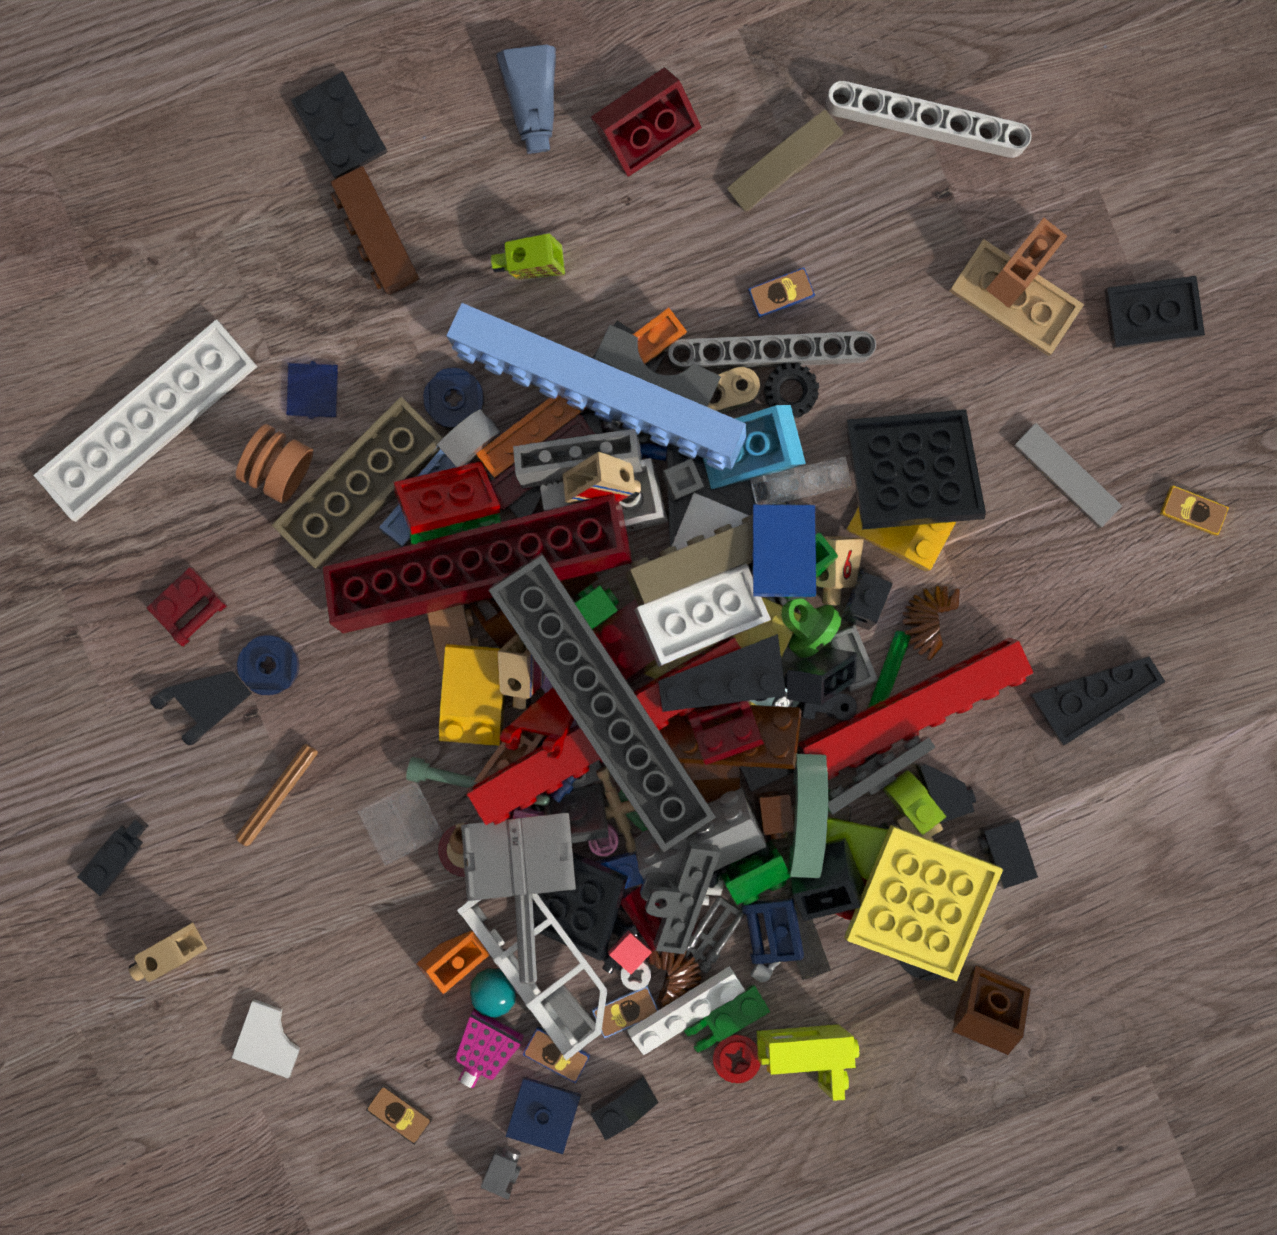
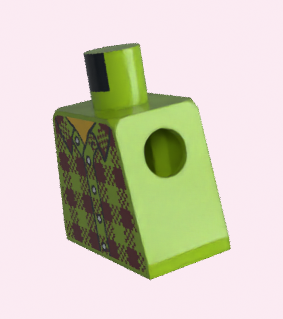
(541, 258)

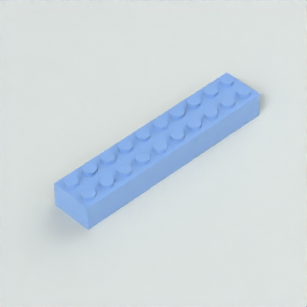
(596, 387)

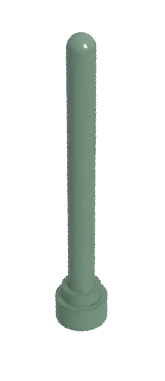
(419, 770)

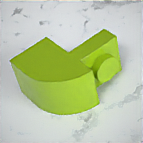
(914, 801)

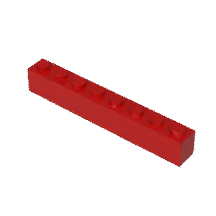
(920, 706)

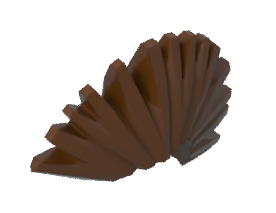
(926, 618)
(679, 975)

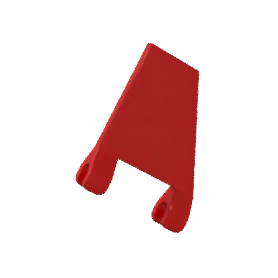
(545, 717)

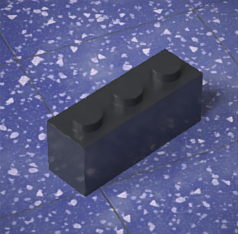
(821, 676)

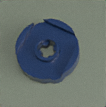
(441, 387)
(256, 677)

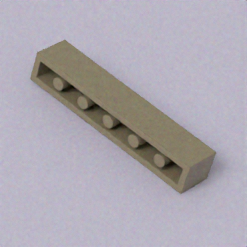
(693, 563)

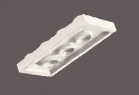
(701, 615)

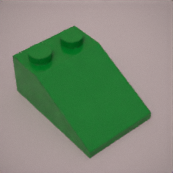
(753, 875)

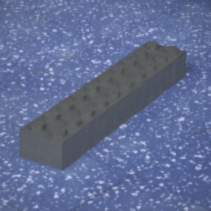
(601, 702)

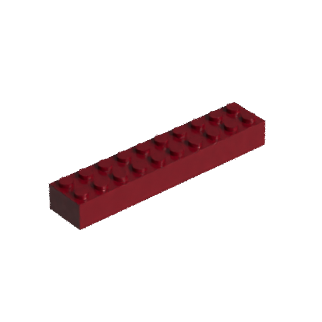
(465, 564)

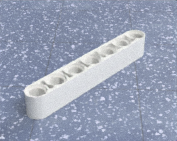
(942, 116)

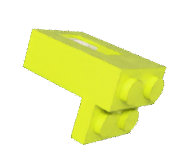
(808, 1049)

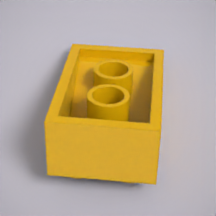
(914, 544)
(471, 696)

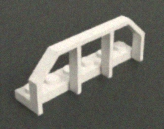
(528, 991)

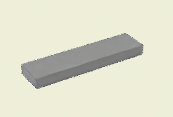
(1067, 475)

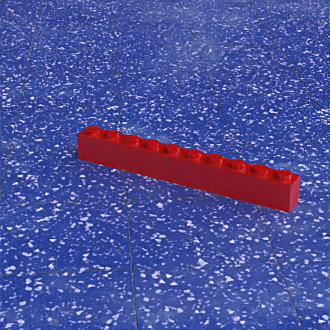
(535, 772)

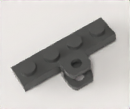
(878, 772)
(680, 897)

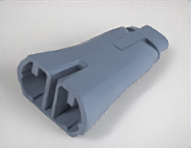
(530, 88)

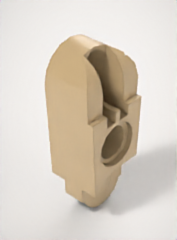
(732, 397)

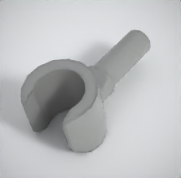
(763, 973)

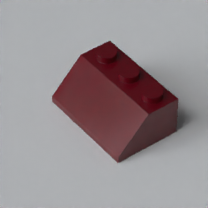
(646, 121)

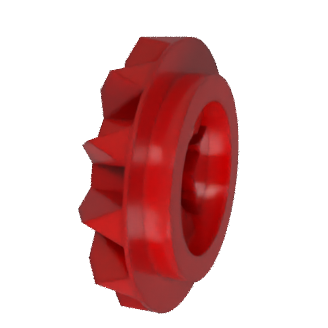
(742, 1071)

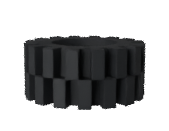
(799, 374)

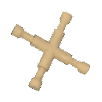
(617, 808)

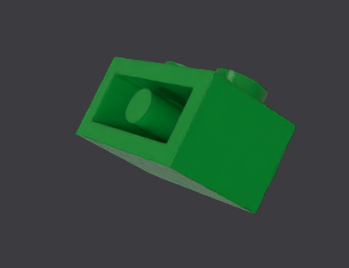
(596, 604)

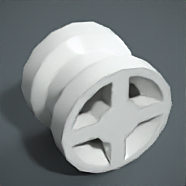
(635, 984)

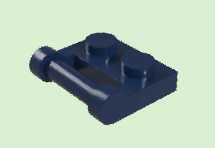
(781, 931)

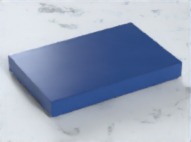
(784, 551)

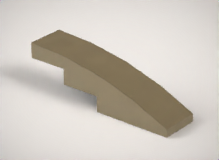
(785, 160)

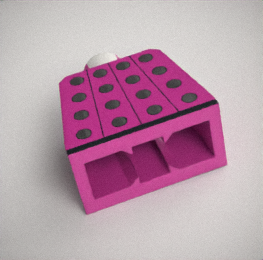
(485, 1048)

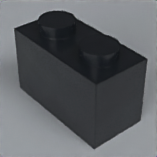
(1008, 848)

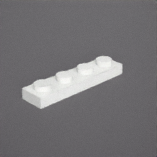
(686, 1010)

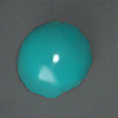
(492, 993)

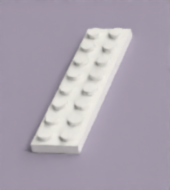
(145, 420)

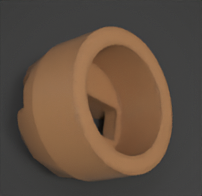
(456, 841)

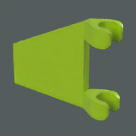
(862, 840)

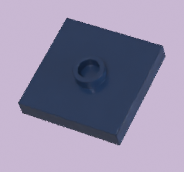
(543, 1115)

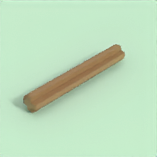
(276, 795)

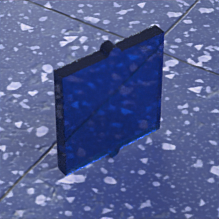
(312, 390)

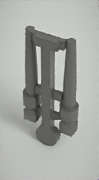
(713, 954)

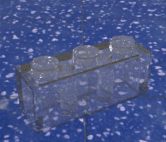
(801, 482)

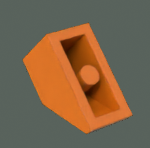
(452, 960)

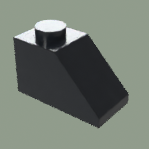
(948, 793)
(623, 1107)

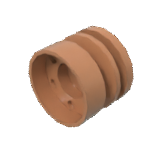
(270, 461)

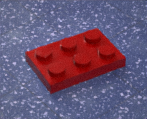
(446, 497)

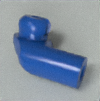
(653, 451)

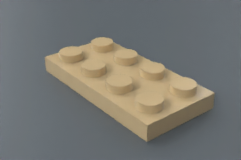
(1037, 316)

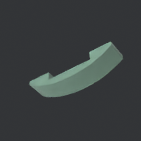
(809, 816)

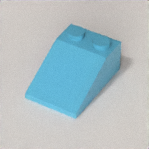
(769, 447)

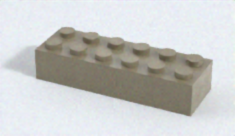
(358, 484)

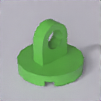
(814, 627)

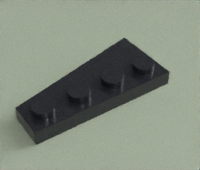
(734, 677)
(1089, 700)

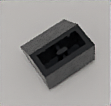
(835, 890)

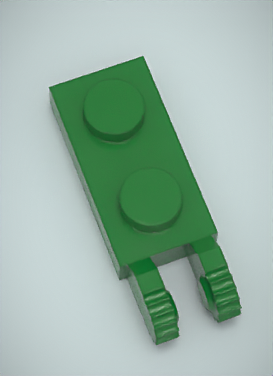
(730, 1018)

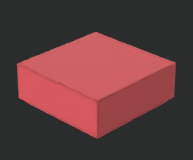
(629, 952)

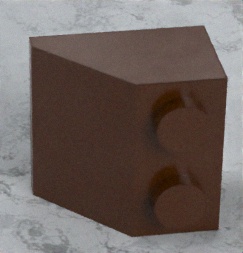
(992, 1010)

